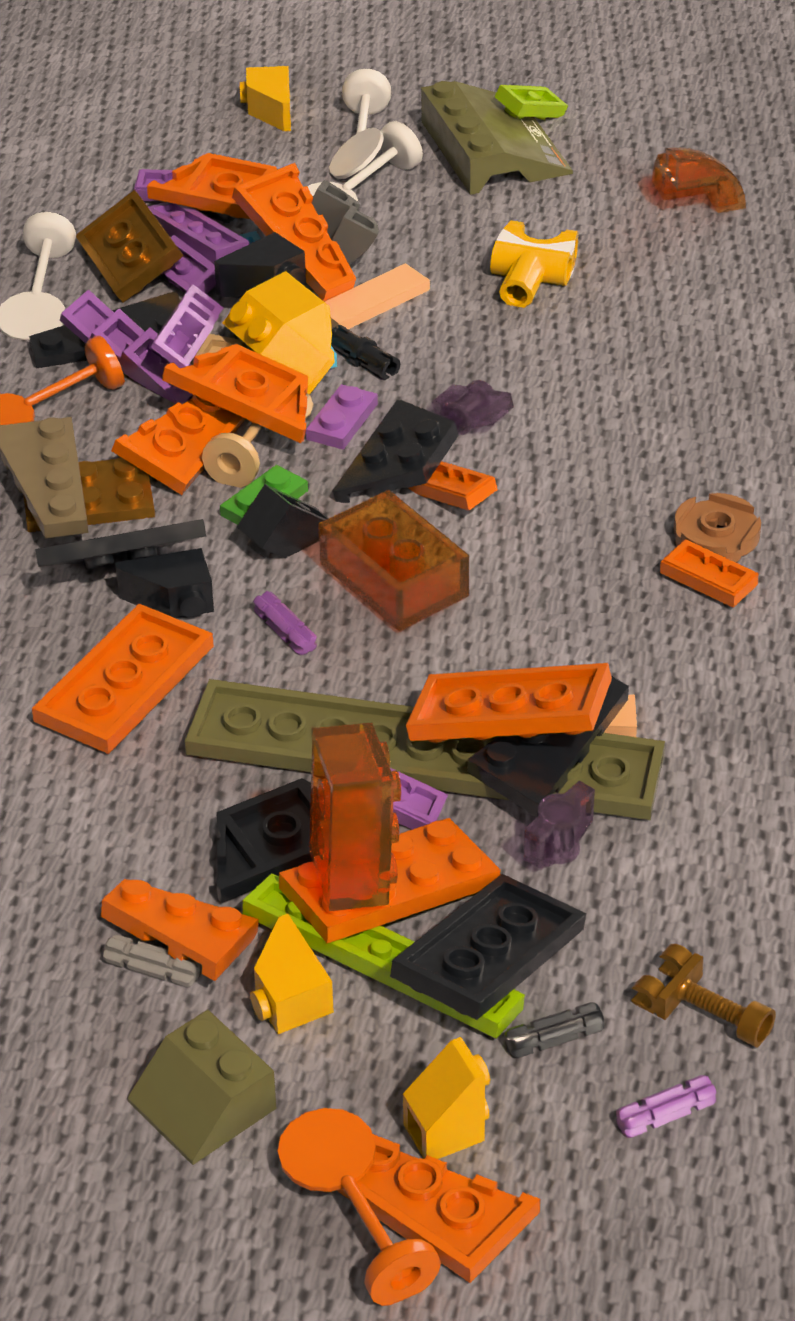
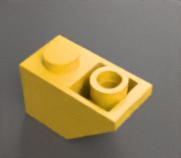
(447, 1102)

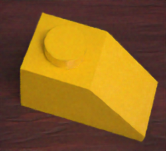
(268, 95)
(290, 980)

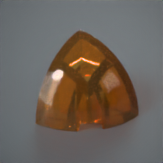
(693, 172)

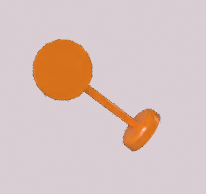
(101, 363)
(331, 1153)

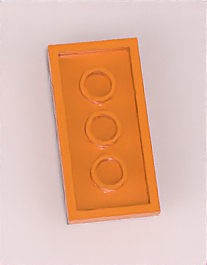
(122, 678)
(509, 702)
(433, 868)

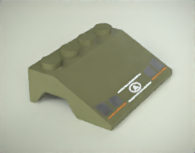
(484, 139)

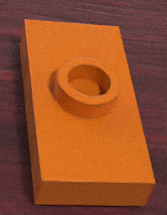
(457, 486)
(709, 573)

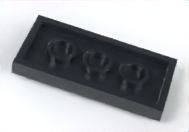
(488, 946)

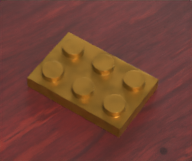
(129, 246)
(111, 493)

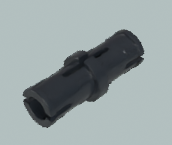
(364, 352)

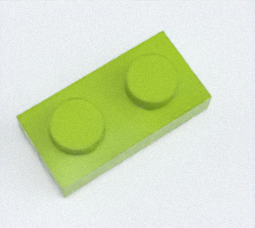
(530, 101)

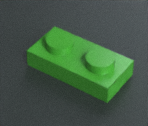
(276, 477)

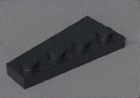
(63, 347)
(539, 765)

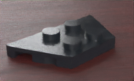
(399, 452)
(136, 544)
(262, 838)

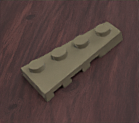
(47, 473)

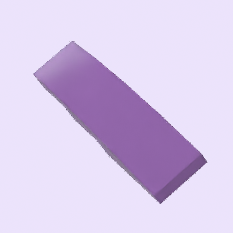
(187, 327)
(130, 343)

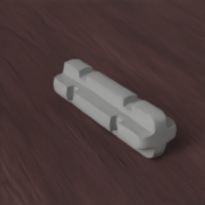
(150, 960)

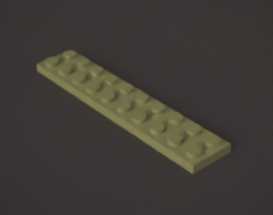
(276, 731)

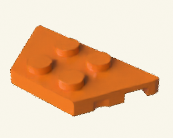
(208, 184)
(247, 386)

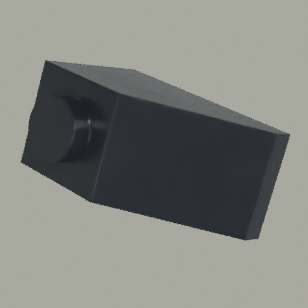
(257, 264)
(280, 523)
(168, 583)

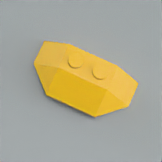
(286, 325)

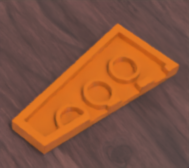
(284, 206)
(174, 443)

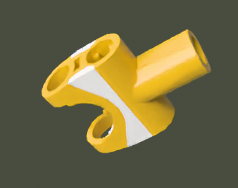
(531, 261)

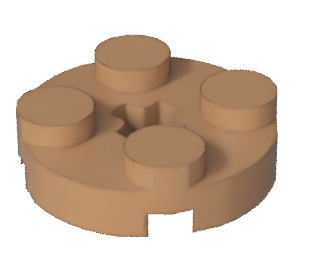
(699, 521)

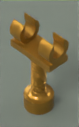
(752, 1022)

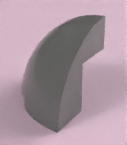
(345, 223)

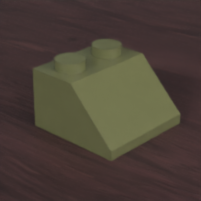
(203, 1087)

